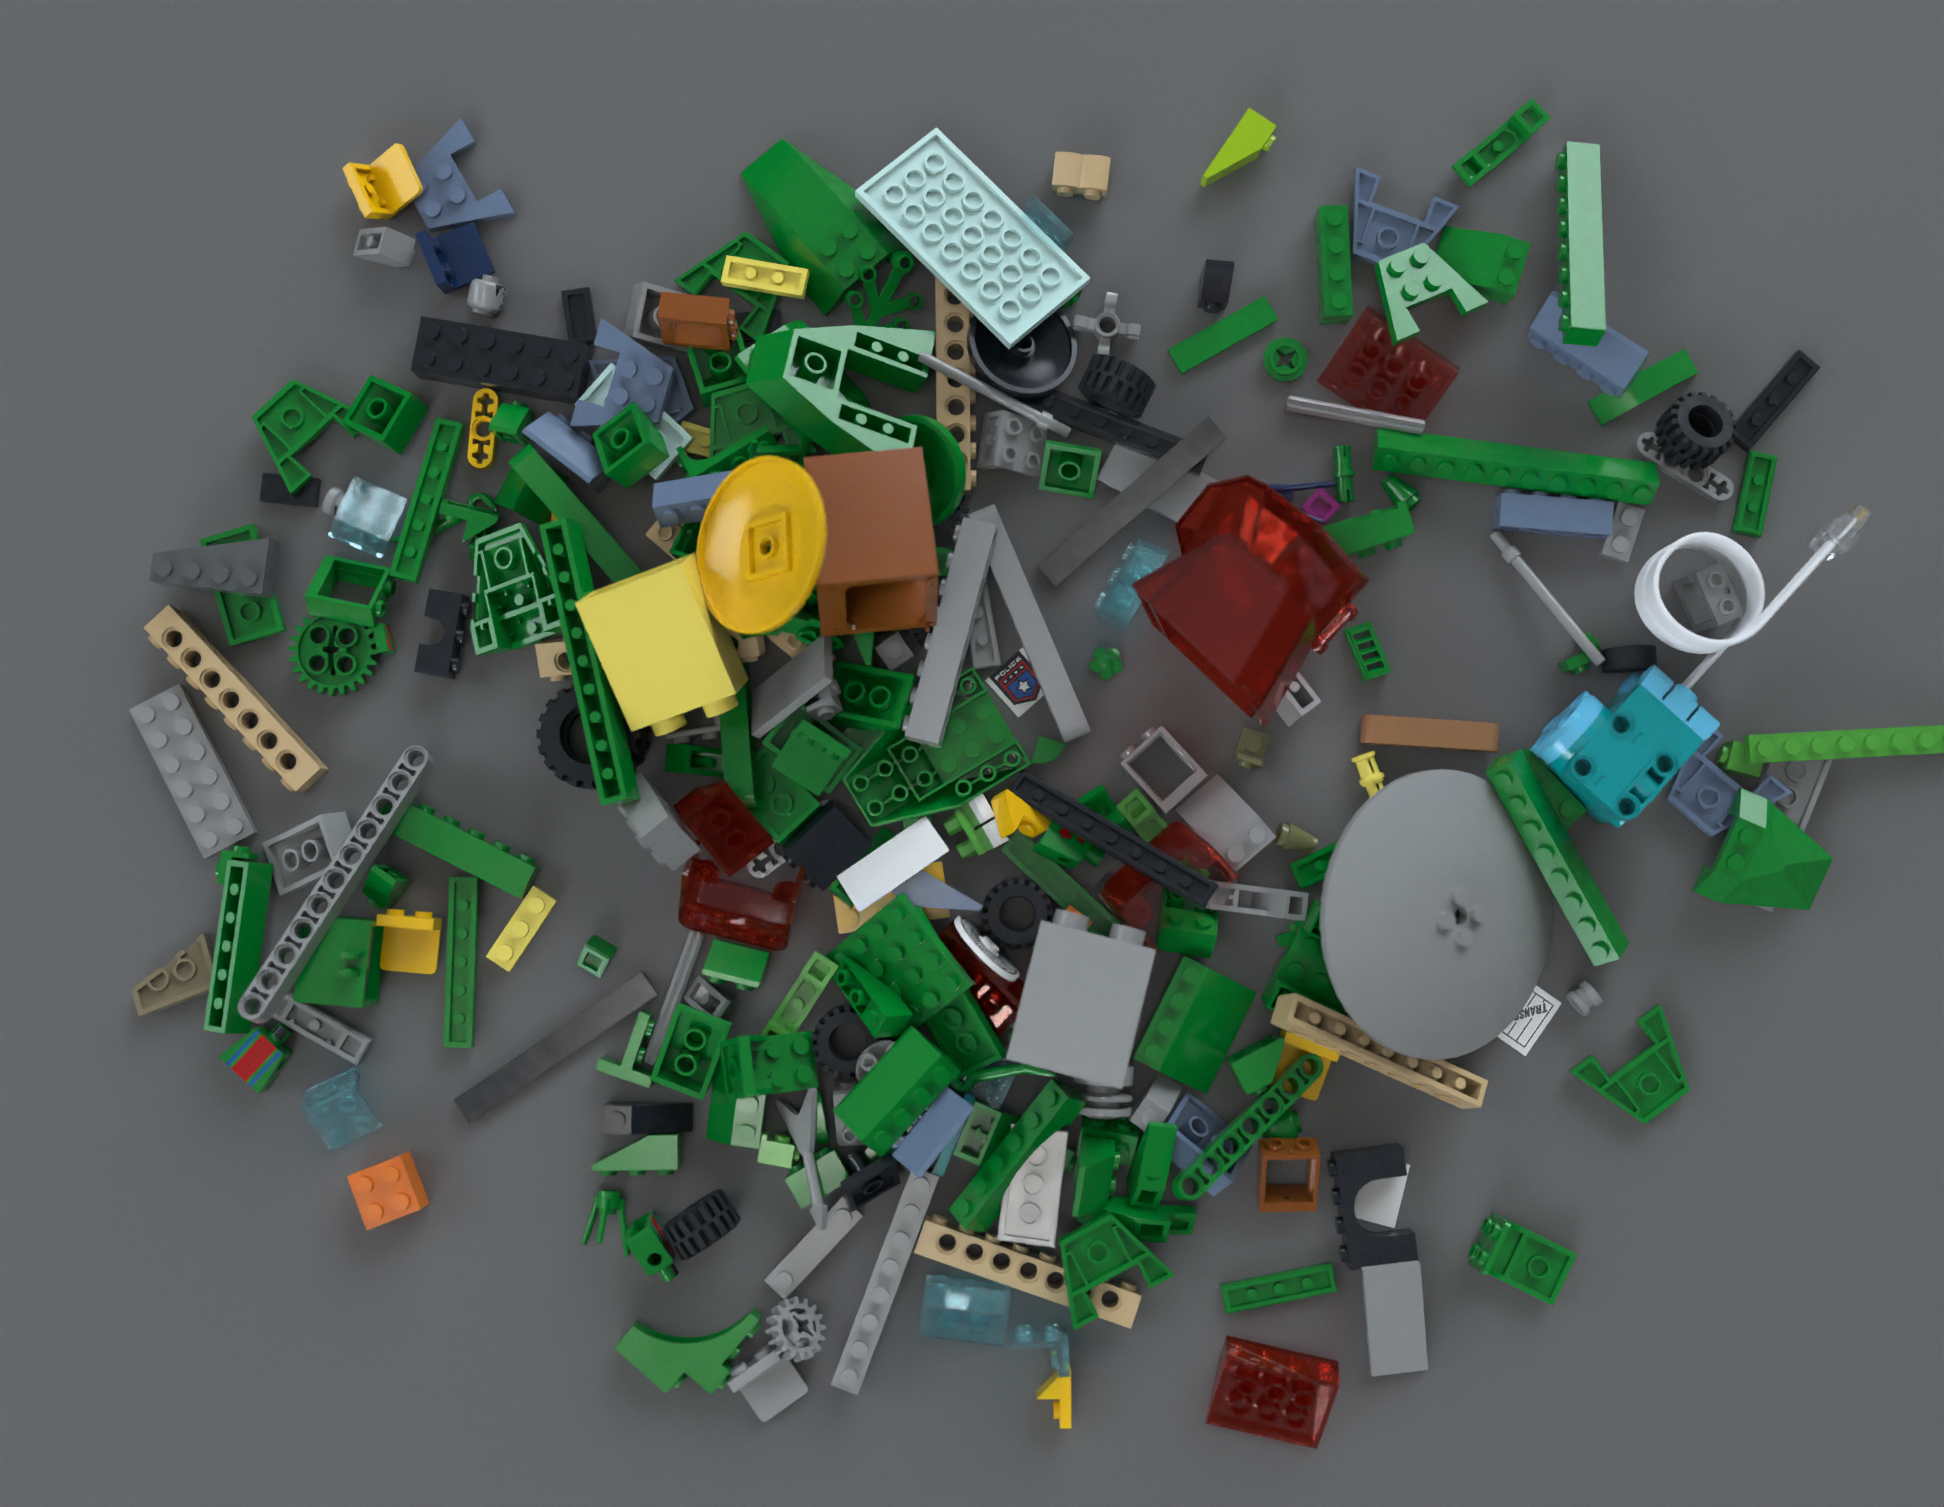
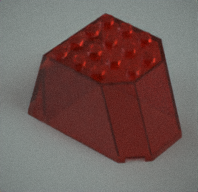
(1232, 621)

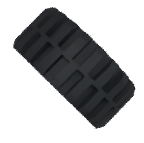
(556, 745)

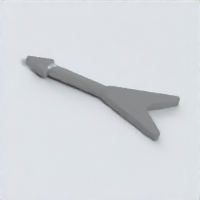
(802, 1130)

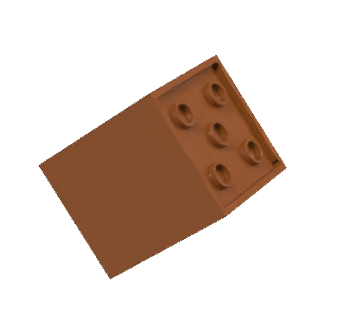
(878, 544)

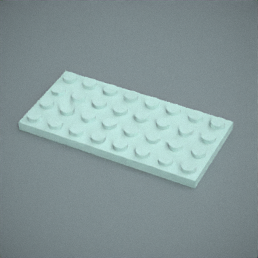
(972, 237)

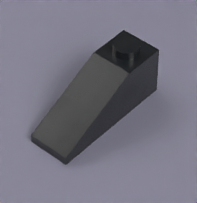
(647, 1117)

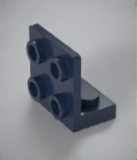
(456, 257)

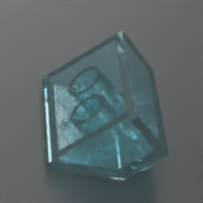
(1121, 602)
(965, 1310)

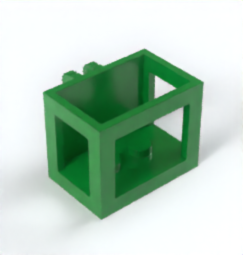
(340, 965)

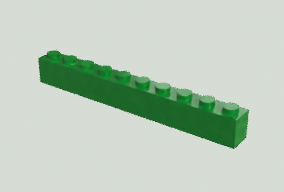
(1515, 466)
(596, 699)

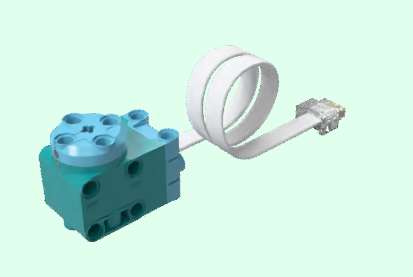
(1630, 747)

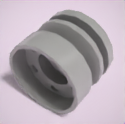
(1105, 1099)

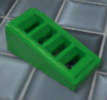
(1376, 647)

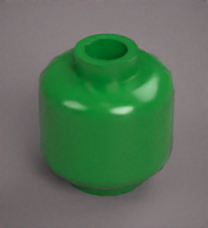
(1286, 1126)

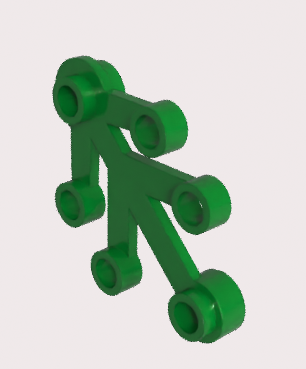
(880, 304)

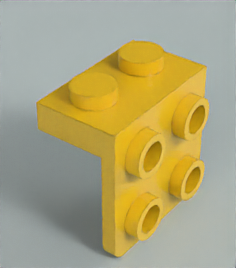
(385, 184)
(410, 941)
(1298, 1046)

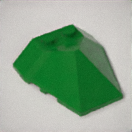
(512, 593)
(1764, 859)

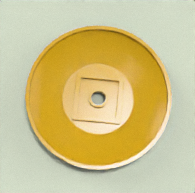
(752, 508)

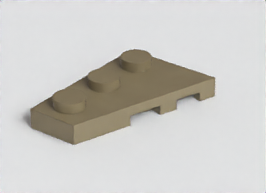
(177, 981)

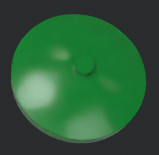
(943, 466)

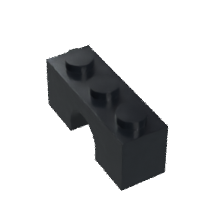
(443, 658)

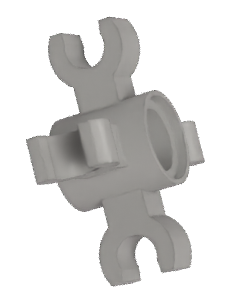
(1086, 324)

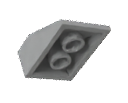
(642, 318)
(1225, 822)
(307, 850)

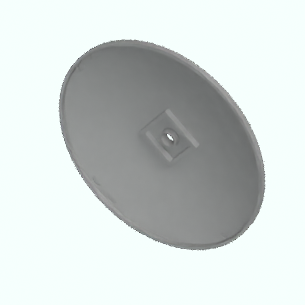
(1391, 925)

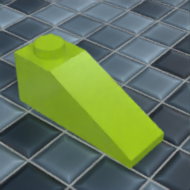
(1244, 145)

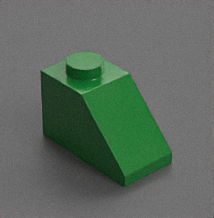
(510, 422)
(694, 760)
(385, 886)

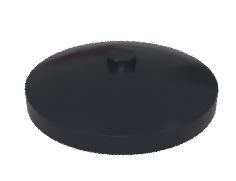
(1032, 365)

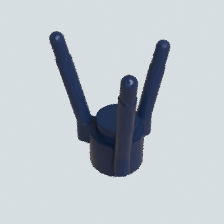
(1287, 491)

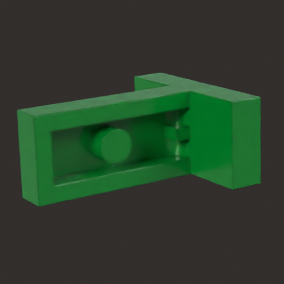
(634, 1054)

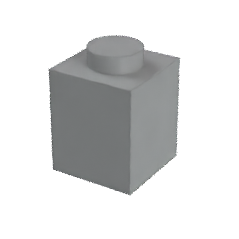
(894, 652)

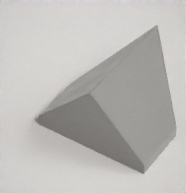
(708, 998)

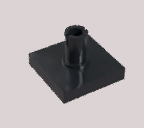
(869, 1179)

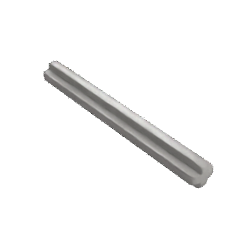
(1355, 415)
(675, 994)

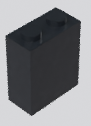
(825, 846)

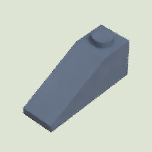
(933, 893)

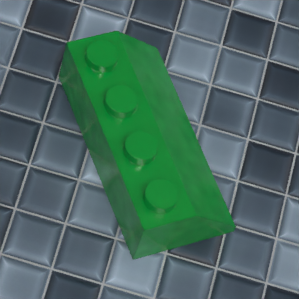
(896, 1091)

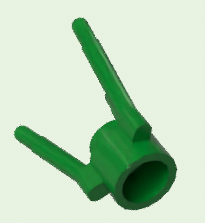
(607, 1202)

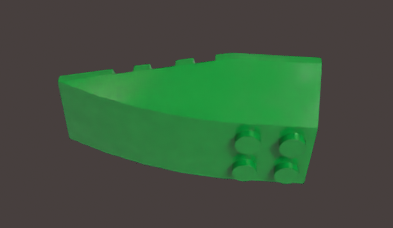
(817, 222)

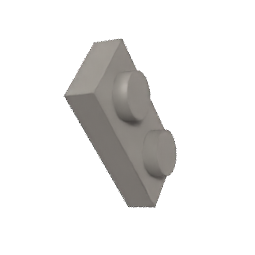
(1624, 532)

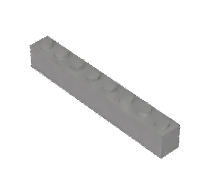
(952, 632)
(884, 1281)

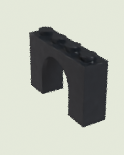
(1351, 1172)

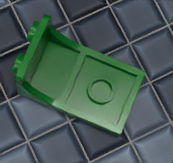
(727, 459)
(1521, 1258)

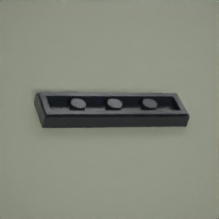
(1774, 399)

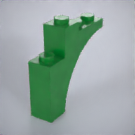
(703, 1358)

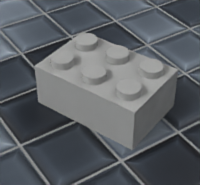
(659, 826)

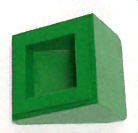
(596, 955)

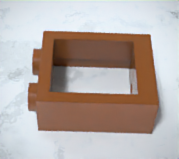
(697, 321)
(1300, 1196)

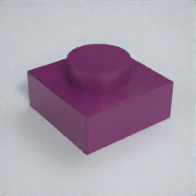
(1320, 505)

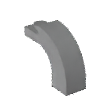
(1259, 901)

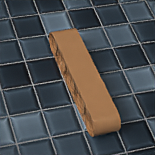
(1429, 733)

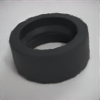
(1629, 658)

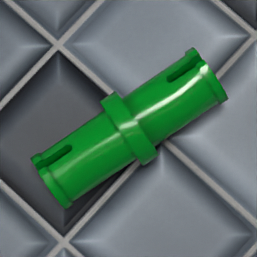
(1343, 473)

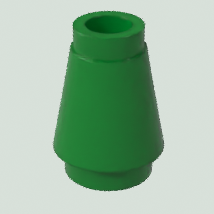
(1400, 490)

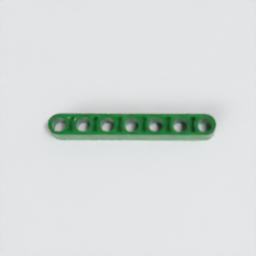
(566, 504)
(739, 745)
(1234, 1130)

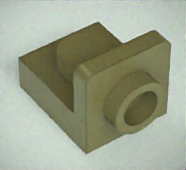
(1251, 748)

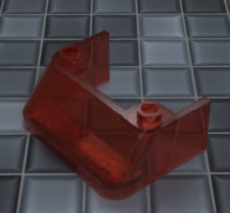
(1126, 887)
(737, 909)

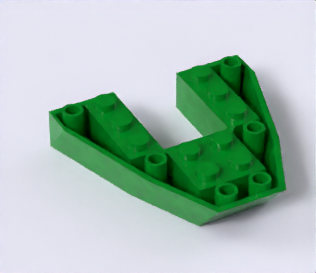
(802, 374)

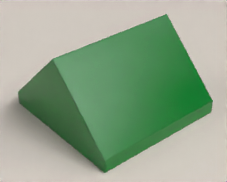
(1069, 469)
(521, 499)

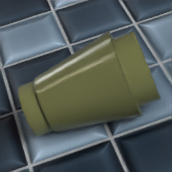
(1294, 838)

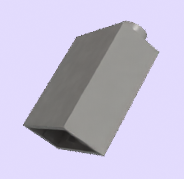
(1082, 1000)

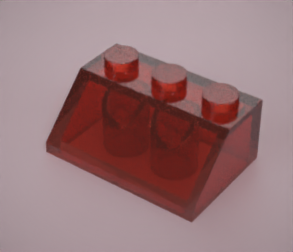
(723, 825)

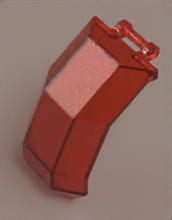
(1288, 541)

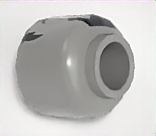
(486, 296)

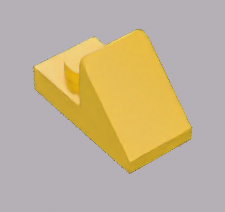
(1014, 813)
(1058, 1388)

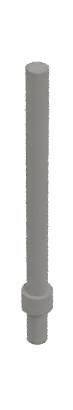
(1043, 419)
(1512, 555)

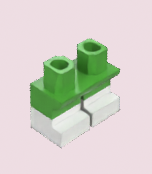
(969, 817)

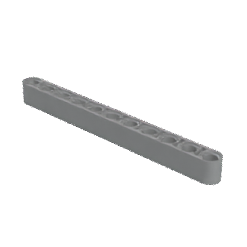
(337, 897)

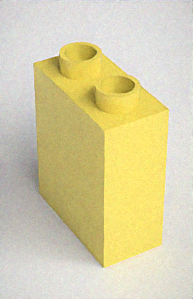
(663, 647)

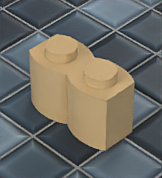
(1080, 175)

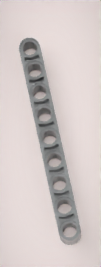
(1033, 632)

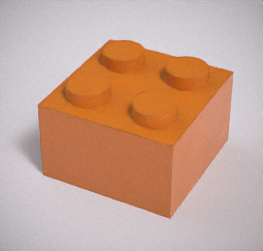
(388, 1190)

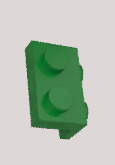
(1121, 1130)

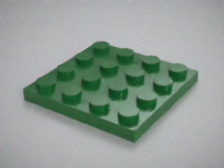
(907, 958)

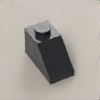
(1215, 285)

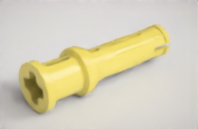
(1369, 772)

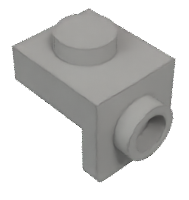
(828, 704)

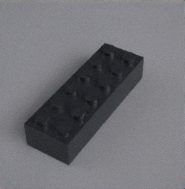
(501, 360)

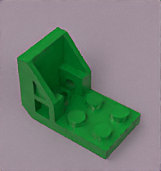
(768, 1064)

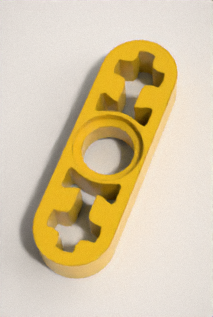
(473, 448)

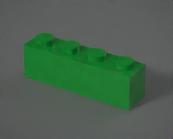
(1333, 264)

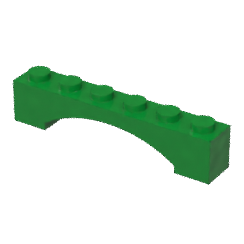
(1050, 1111)

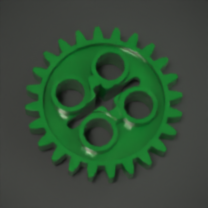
(309, 650)

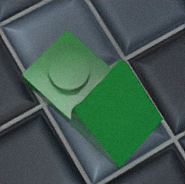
(477, 518)

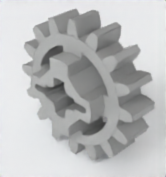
(790, 1329)

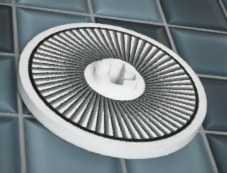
(986, 948)

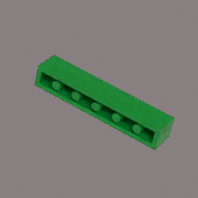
(466, 849)
(237, 944)

